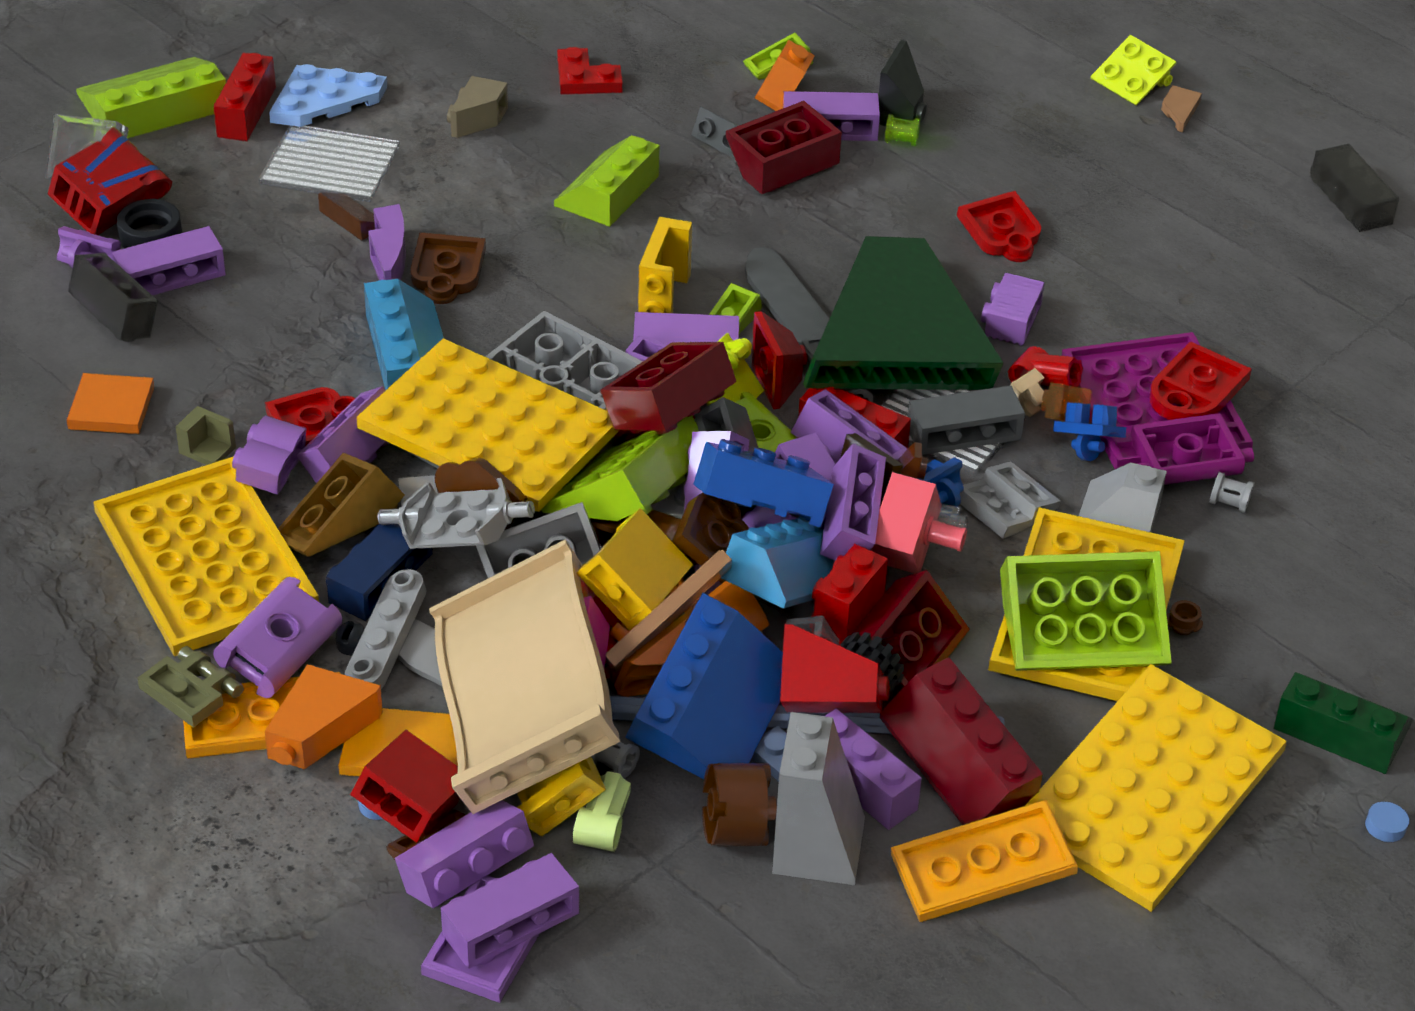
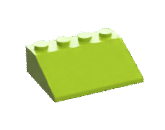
(156, 96)
(630, 475)
(1085, 610)

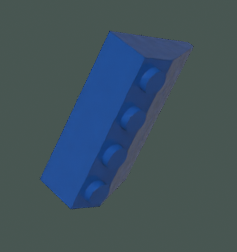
(711, 692)

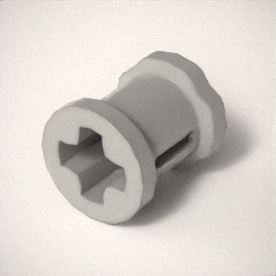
(1223, 483)

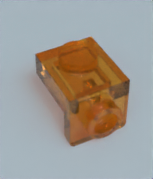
(1056, 399)

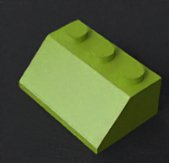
(612, 181)

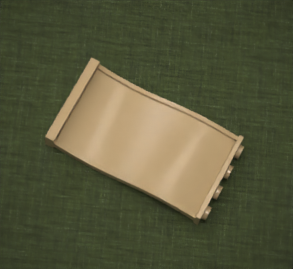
(521, 677)

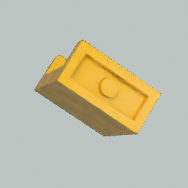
(663, 262)
(635, 569)
(560, 796)

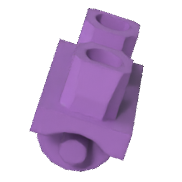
(81, 242)

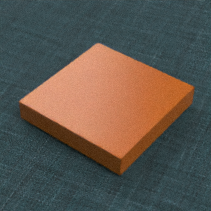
(110, 403)

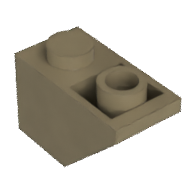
(478, 106)

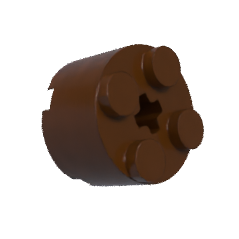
(738, 804)

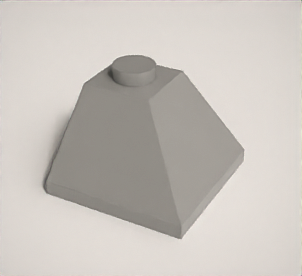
(1125, 497)

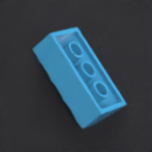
(401, 326)
(778, 561)

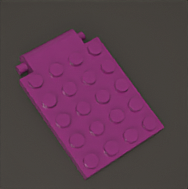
(1183, 447)

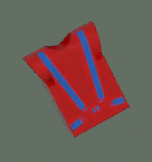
(105, 180)

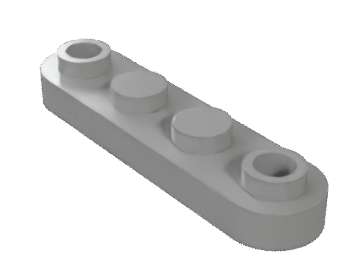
(387, 627)

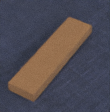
(669, 609)

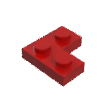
(580, 78)

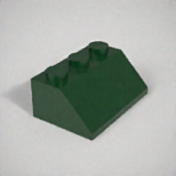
(1341, 722)

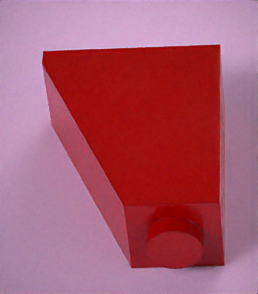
(827, 676)

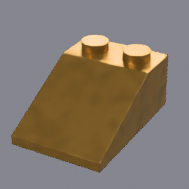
(339, 506)

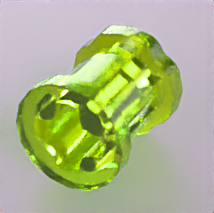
(902, 130)

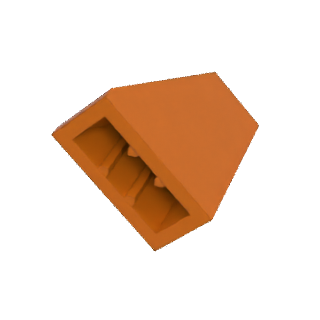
(320, 716)

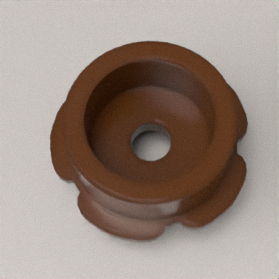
(1185, 617)

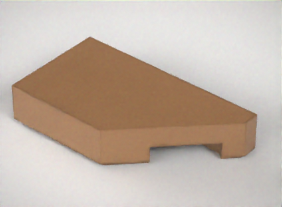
(1180, 105)

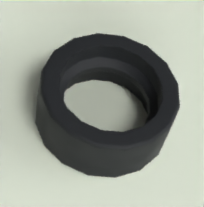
(146, 213)

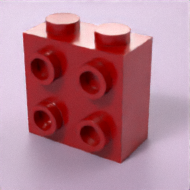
(850, 590)
(408, 785)

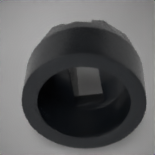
(354, 632)

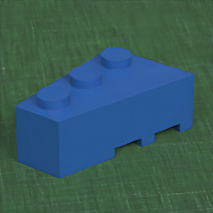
(763, 480)

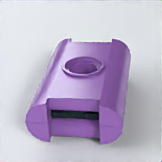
(278, 637)

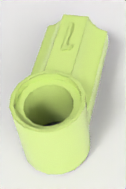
(601, 820)

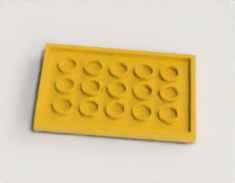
(472, 407)
(1070, 534)
(199, 551)
(1156, 784)

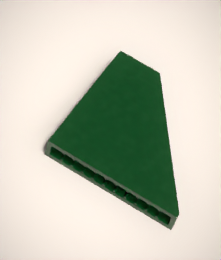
(902, 326)

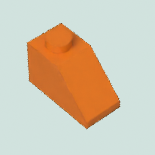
(784, 75)

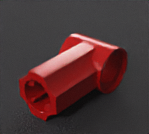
(1054, 368)

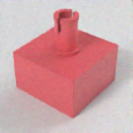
(910, 523)

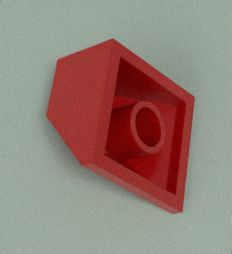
(776, 359)

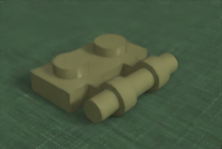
(182, 691)

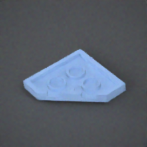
(324, 91)

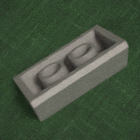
(539, 534)

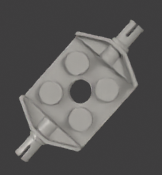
(455, 517)

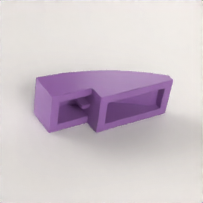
(388, 242)

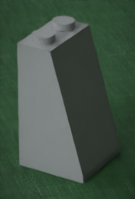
(816, 805)

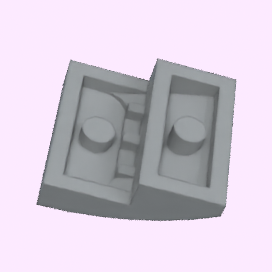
(1006, 499)

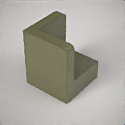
(205, 436)

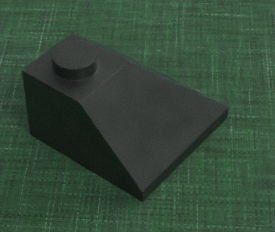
(901, 87)

